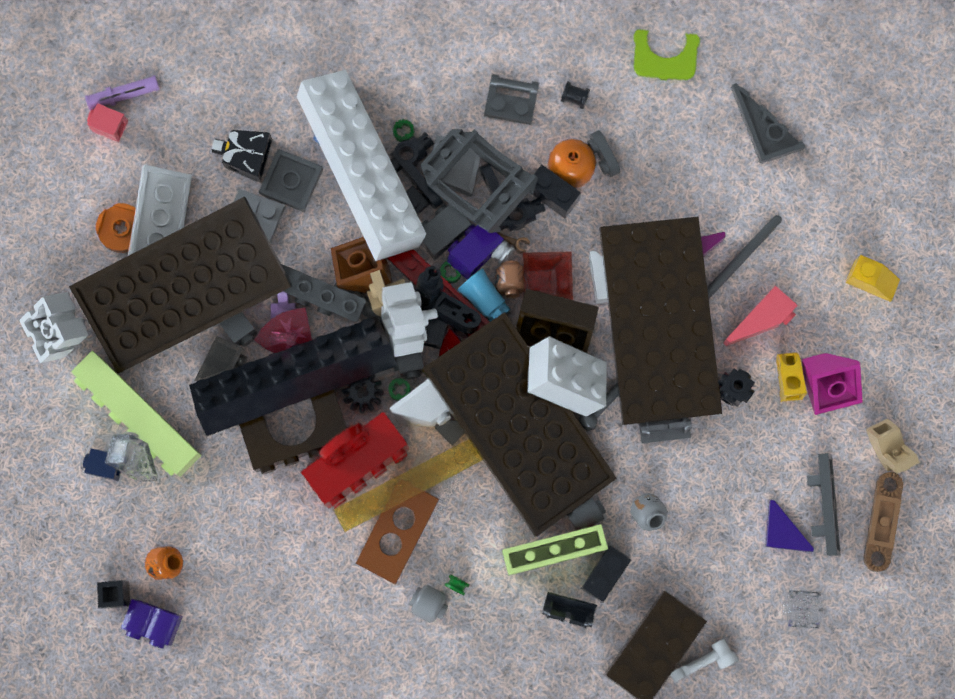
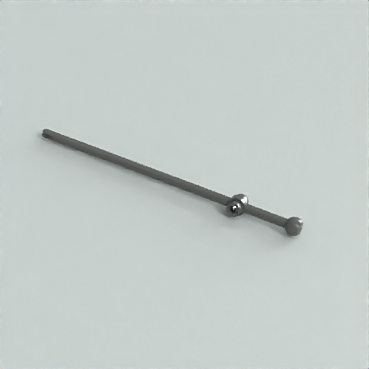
(590, 422)

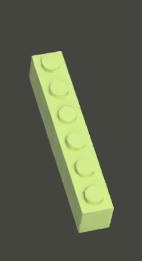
(135, 413)

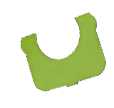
(653, 66)

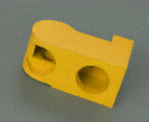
(790, 377)

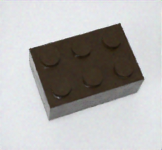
(557, 318)

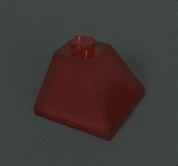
(549, 273)

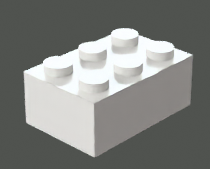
(567, 376)

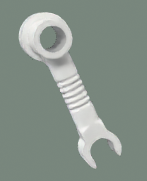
(721, 654)

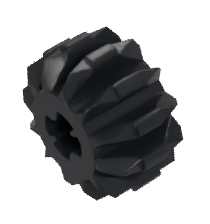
(371, 397)

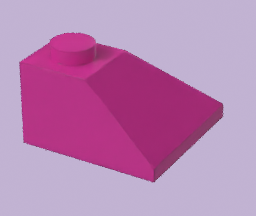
(832, 382)

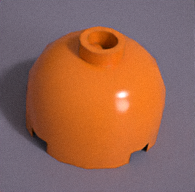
(573, 172)

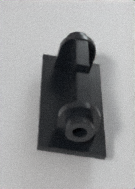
(562, 607)

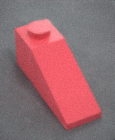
(767, 315)

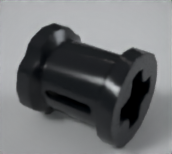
(575, 95)

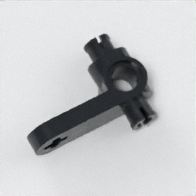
(408, 167)
(527, 209)
(448, 308)

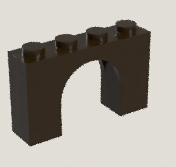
(267, 453)

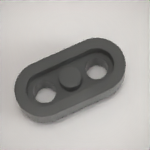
(600, 146)

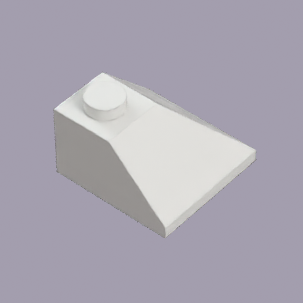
(421, 407)

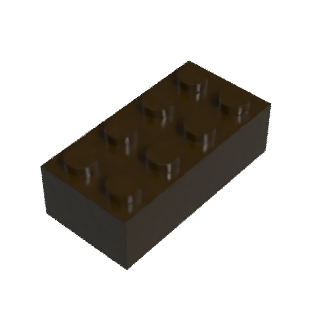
(655, 647)

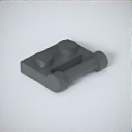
(511, 107)

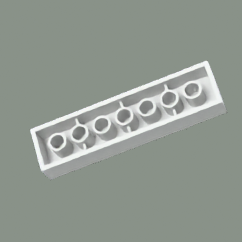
(361, 165)

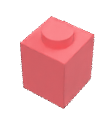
(107, 122)

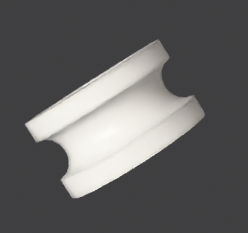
(502, 252)

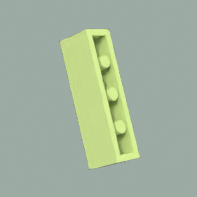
(554, 550)

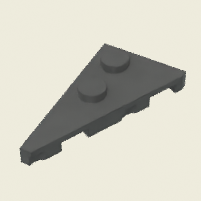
(767, 135)

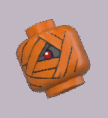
(164, 563)

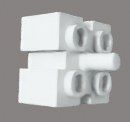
(404, 319)
(54, 327)

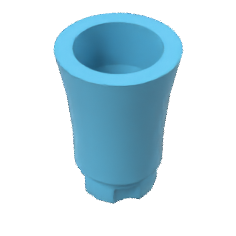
(484, 295)

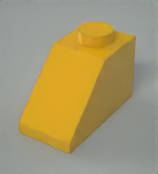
(873, 278)

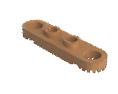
(883, 522)

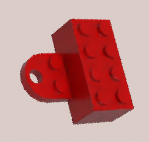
(354, 459)

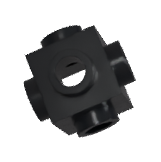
(729, 393)

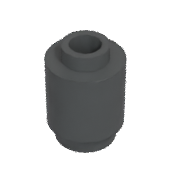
(587, 514)

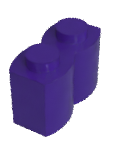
(151, 622)

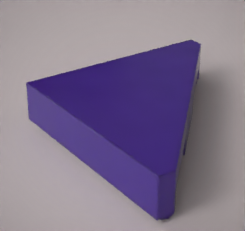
(782, 532)

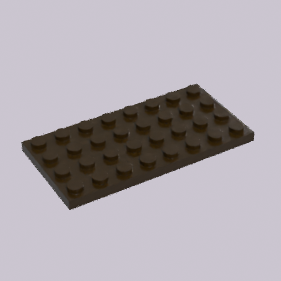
(181, 285)
(660, 320)
(524, 440)

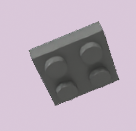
(291, 180)

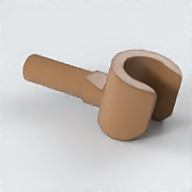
(514, 242)

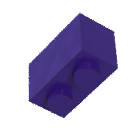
(473, 251)

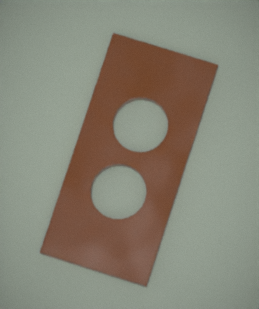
(391, 566)

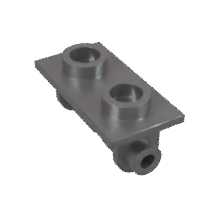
(665, 430)

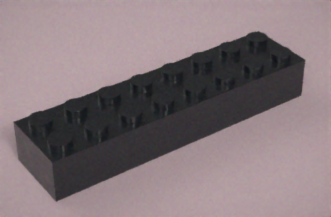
(291, 375)

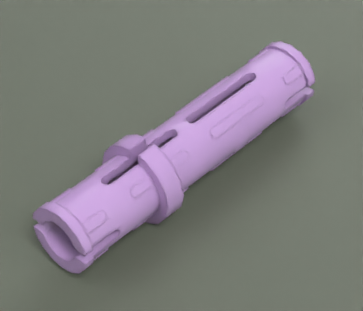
(150, 84)

